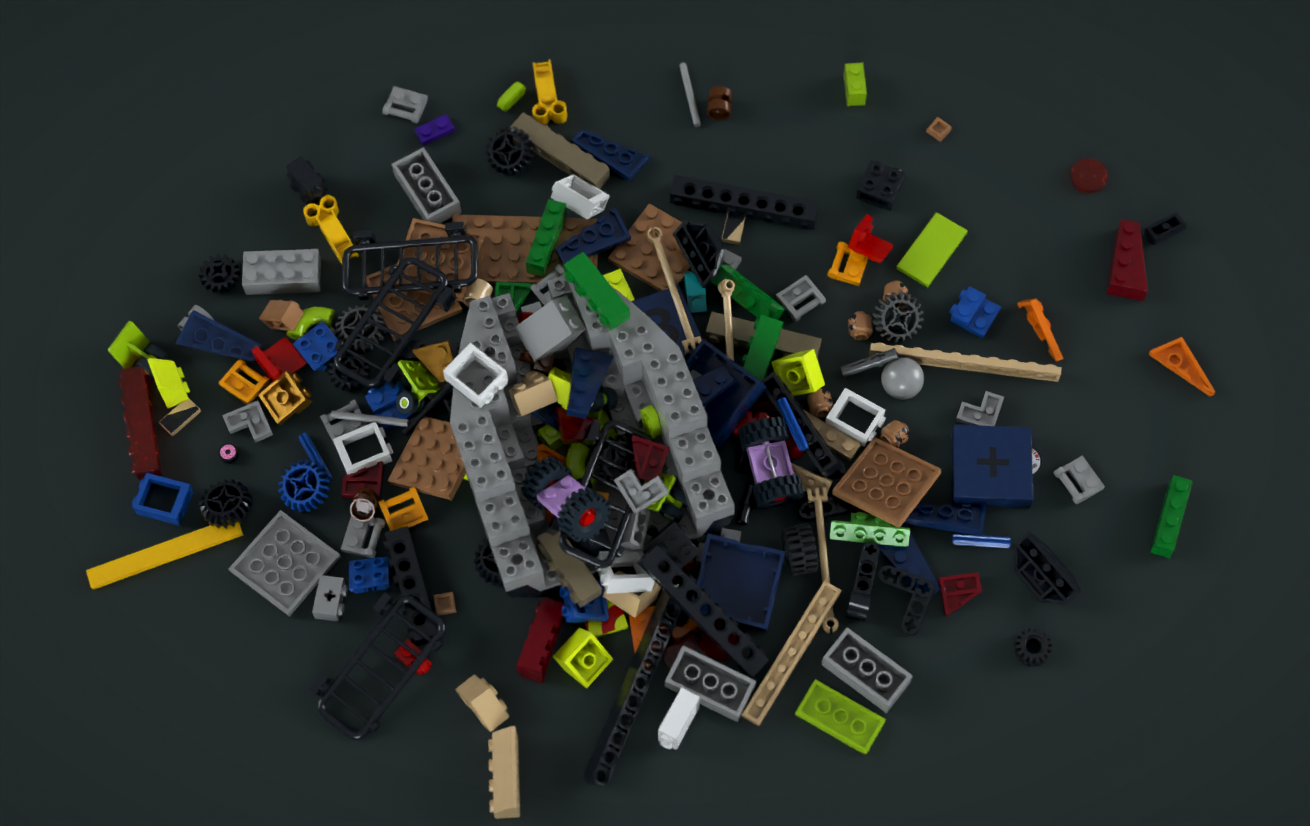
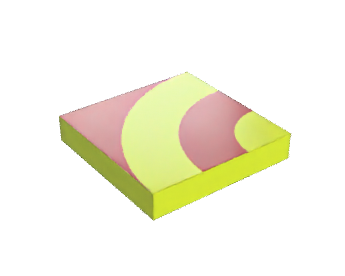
(614, 624)

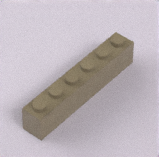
(562, 153)
(787, 344)

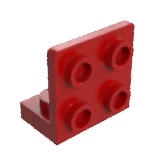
(867, 244)
(279, 358)

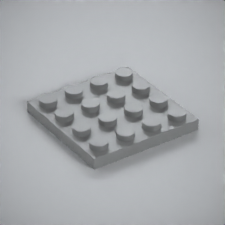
(284, 563)

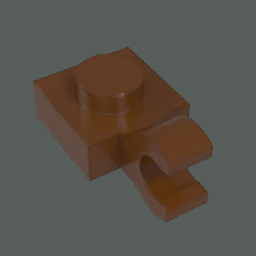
(542, 365)

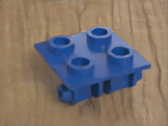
(317, 346)
(369, 573)

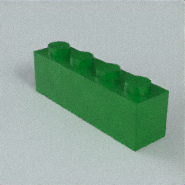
(546, 238)
(597, 291)
(748, 294)
(762, 346)
(1171, 516)

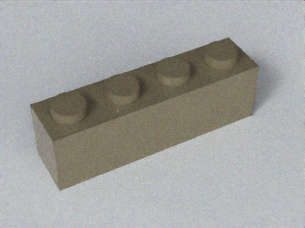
(571, 571)

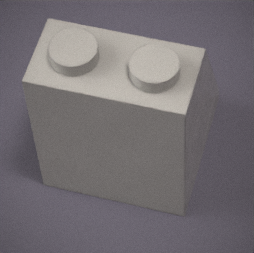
(550, 328)

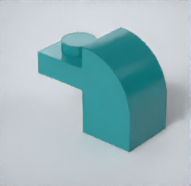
(695, 293)

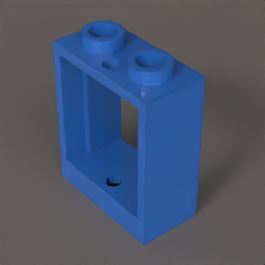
(180, 505)

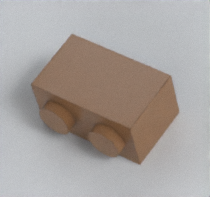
(281, 315)

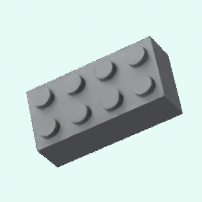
(426, 187)
(281, 272)
(866, 670)
(714, 683)

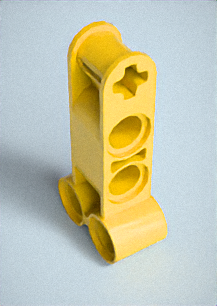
(547, 97)
(329, 225)

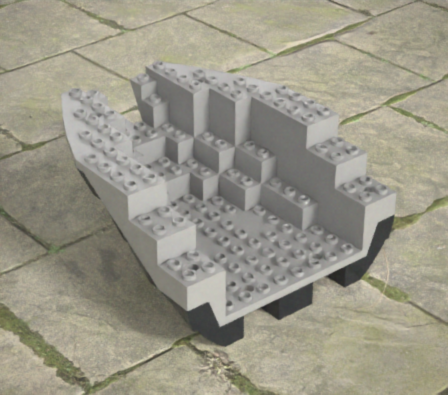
(502, 445)

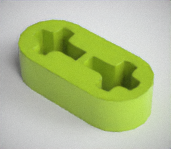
(511, 96)
(650, 421)

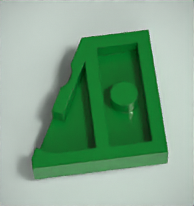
(517, 291)

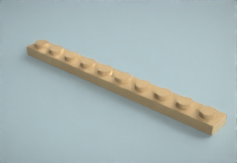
(973, 362)

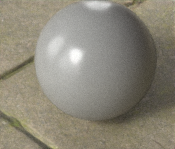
(902, 378)

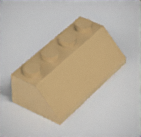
(505, 773)

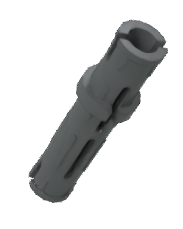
(877, 359)

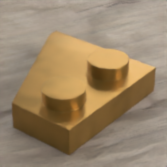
(435, 358)

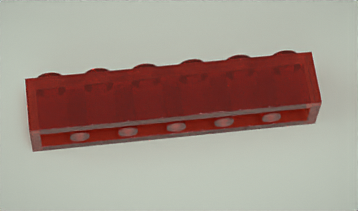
(140, 422)

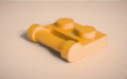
(854, 267)
(242, 387)
(406, 516)

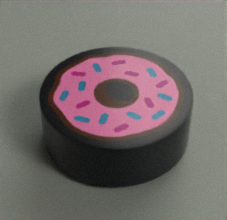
(228, 453)

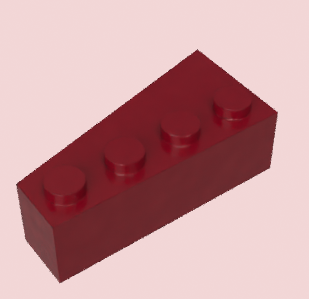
(1127, 268)
(541, 640)

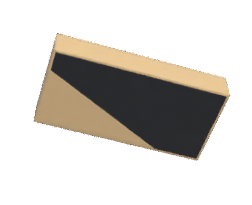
(733, 228)
(179, 417)

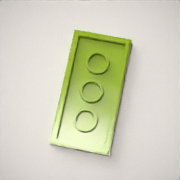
(932, 249)
(840, 717)

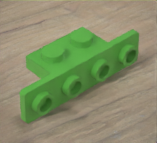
(869, 528)

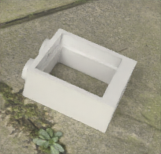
(580, 196)
(462, 361)
(841, 403)
(356, 435)
(625, 583)
(678, 719)

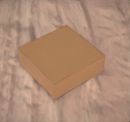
(939, 129)
(445, 603)

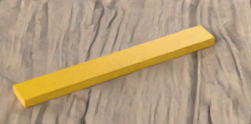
(161, 554)

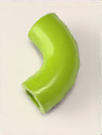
(312, 317)
(576, 461)

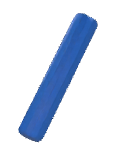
(792, 424)
(312, 452)
(984, 540)

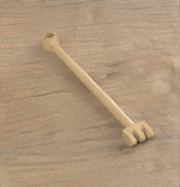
(726, 294)
(691, 340)
(818, 499)

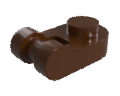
(684, 632)

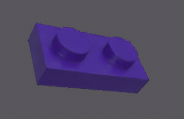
(434, 130)

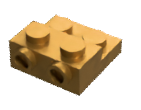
(285, 397)

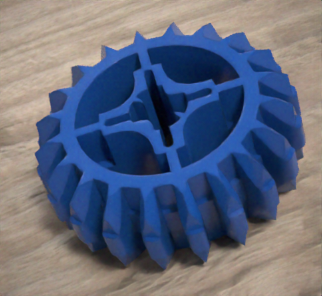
(297, 502)

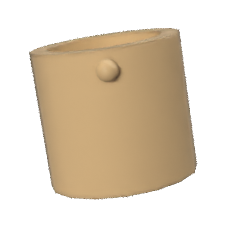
(477, 290)

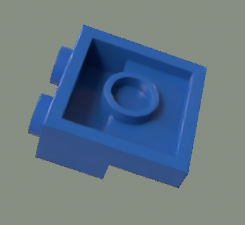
(974, 312)
(383, 403)
(593, 611)

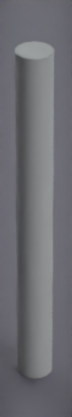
(690, 96)
(369, 418)

